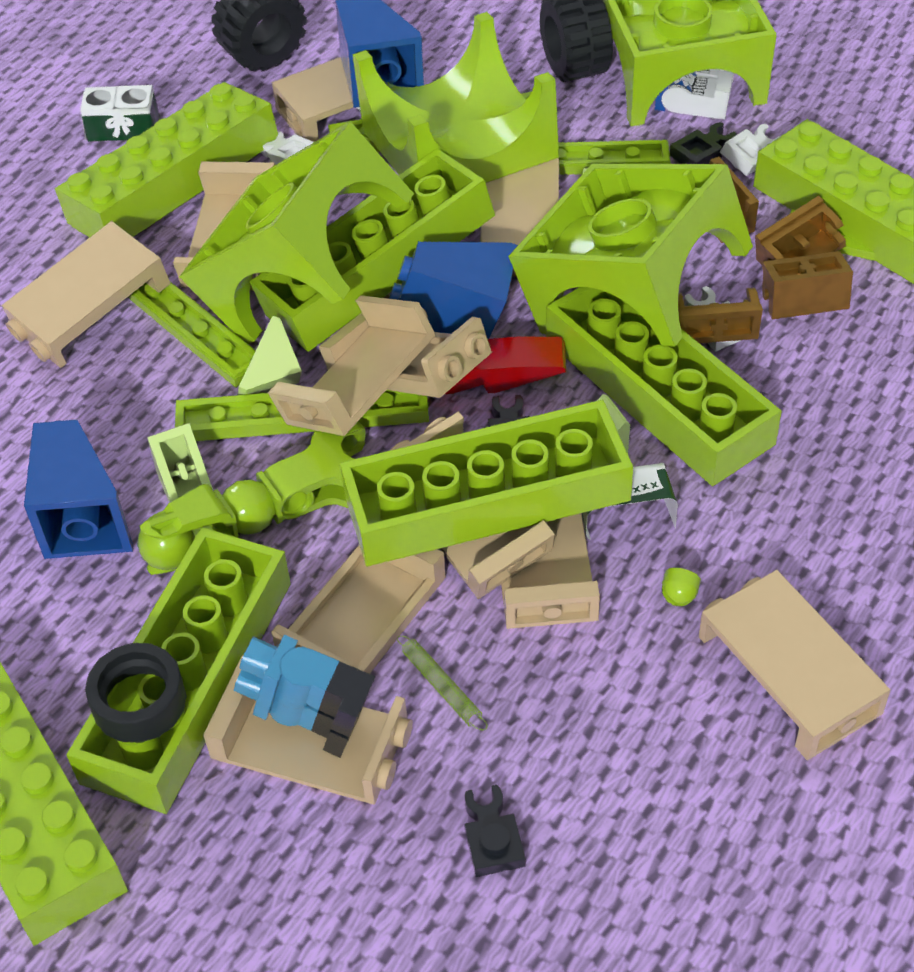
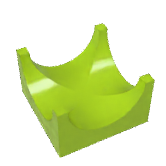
(678, 37)
(466, 113)
(283, 225)
(630, 237)

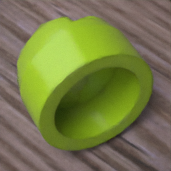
(680, 586)

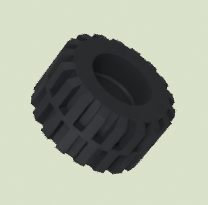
(576, 37)
(264, 43)

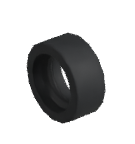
(127, 662)

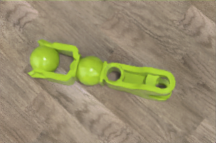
(248, 506)

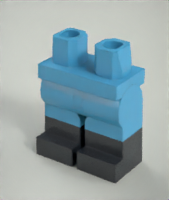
(304, 689)

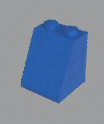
(385, 36)
(457, 282)
(71, 495)

